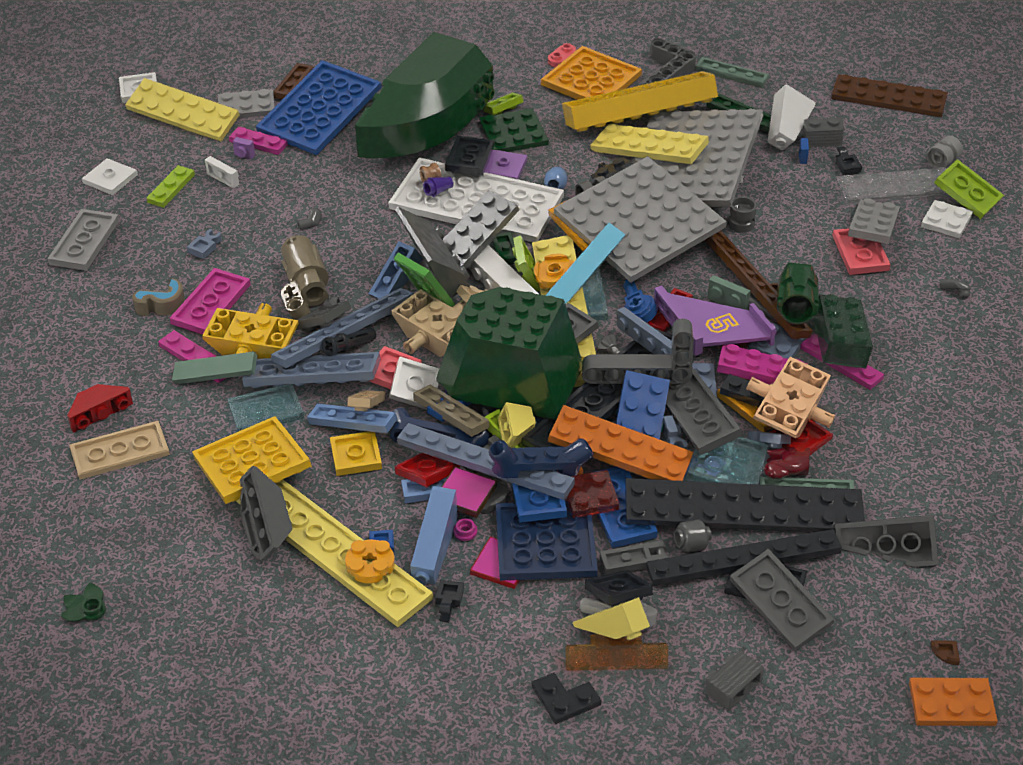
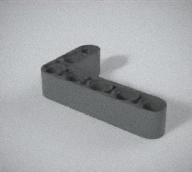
(676, 60)
(673, 366)

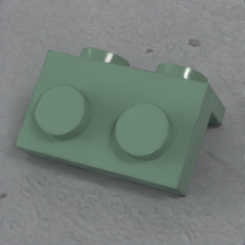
(728, 293)

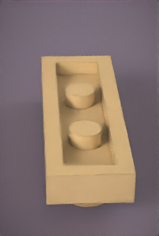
(366, 399)

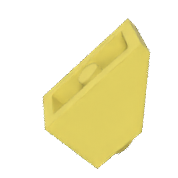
(515, 423)

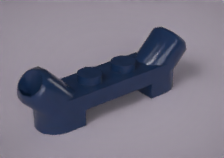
(404, 418)
(567, 460)

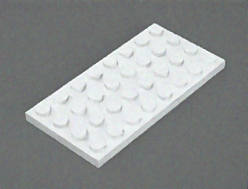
(455, 202)

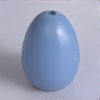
(556, 178)

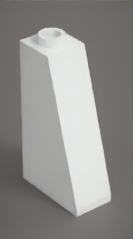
(787, 116)

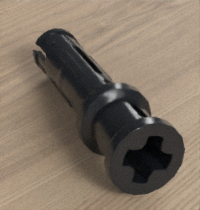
(343, 342)

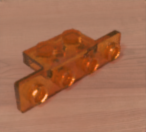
(616, 654)

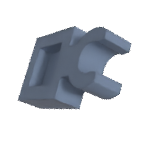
(205, 245)
(773, 439)

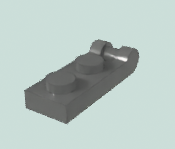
(632, 557)

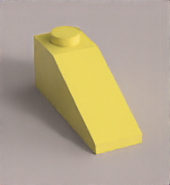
(617, 621)

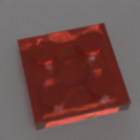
(592, 494)

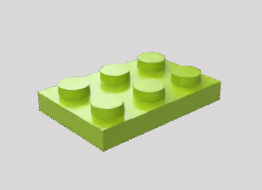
(969, 189)

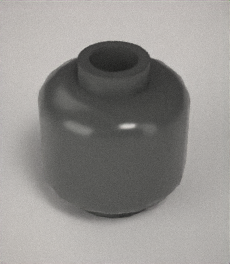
(692, 536)

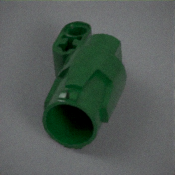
(798, 293)

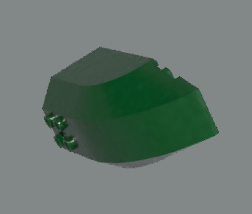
(426, 99)

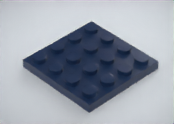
(544, 547)

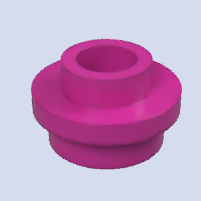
(465, 524)

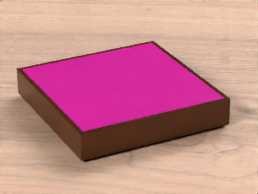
(471, 490)

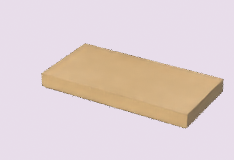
(119, 449)

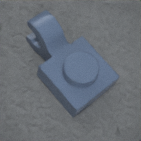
(672, 432)

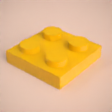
(355, 453)

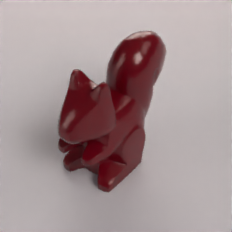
(787, 463)

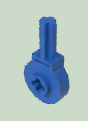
(638, 303)

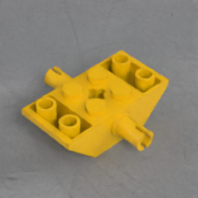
(245, 332)

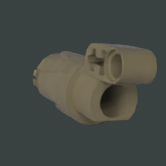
(305, 274)

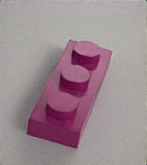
(261, 141)

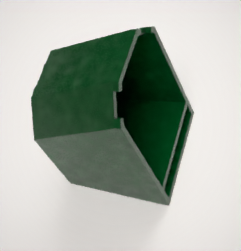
(512, 351)

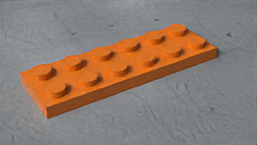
(621, 445)

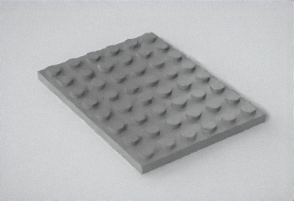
(721, 164)

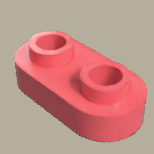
(560, 54)

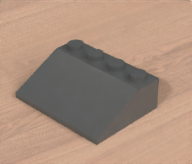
(435, 252)

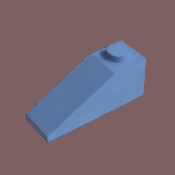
(392, 276)

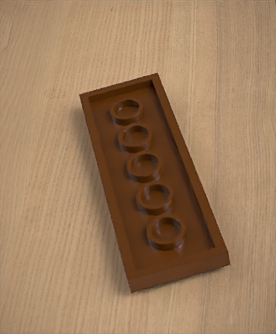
(889, 95)

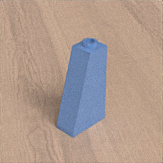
(434, 535)

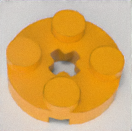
(545, 273)
(369, 549)

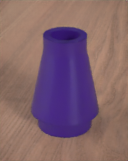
(437, 185)

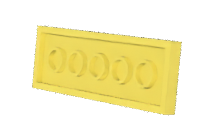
(182, 109)
(648, 142)

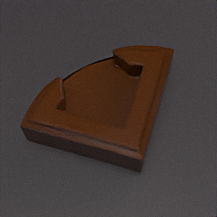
(947, 650)

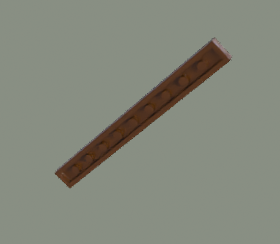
(754, 282)

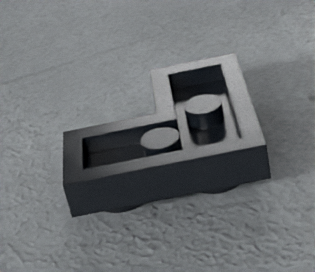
(565, 704)

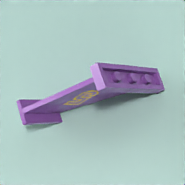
(715, 322)

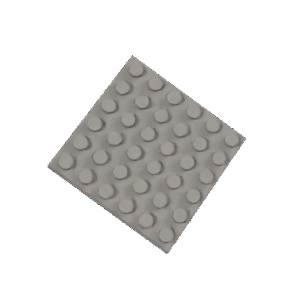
(648, 207)

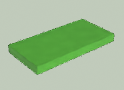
(423, 279)

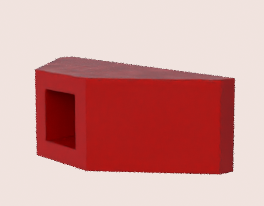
(97, 404)

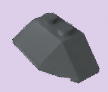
(263, 513)

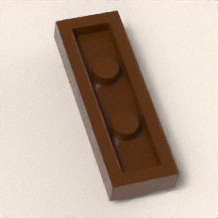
(297, 73)

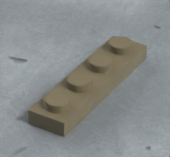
(454, 413)

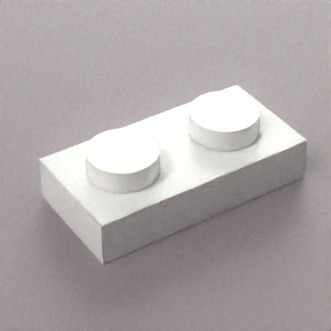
(222, 172)

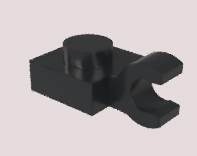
(847, 163)
(448, 595)

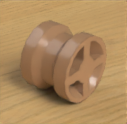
(430, 171)

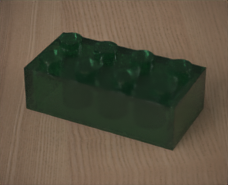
(843, 331)

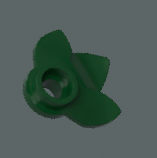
(81, 606)

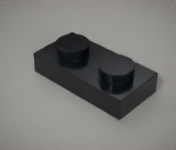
(736, 388)

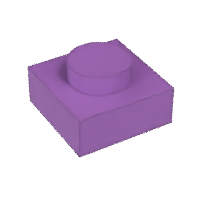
(243, 148)

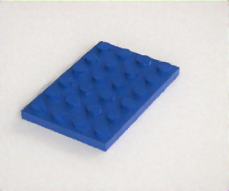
(319, 107)

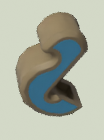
(158, 301)

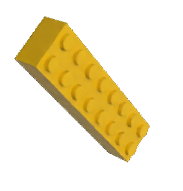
(640, 100)

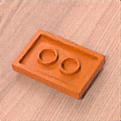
(952, 702)

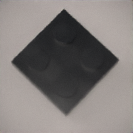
(618, 587)

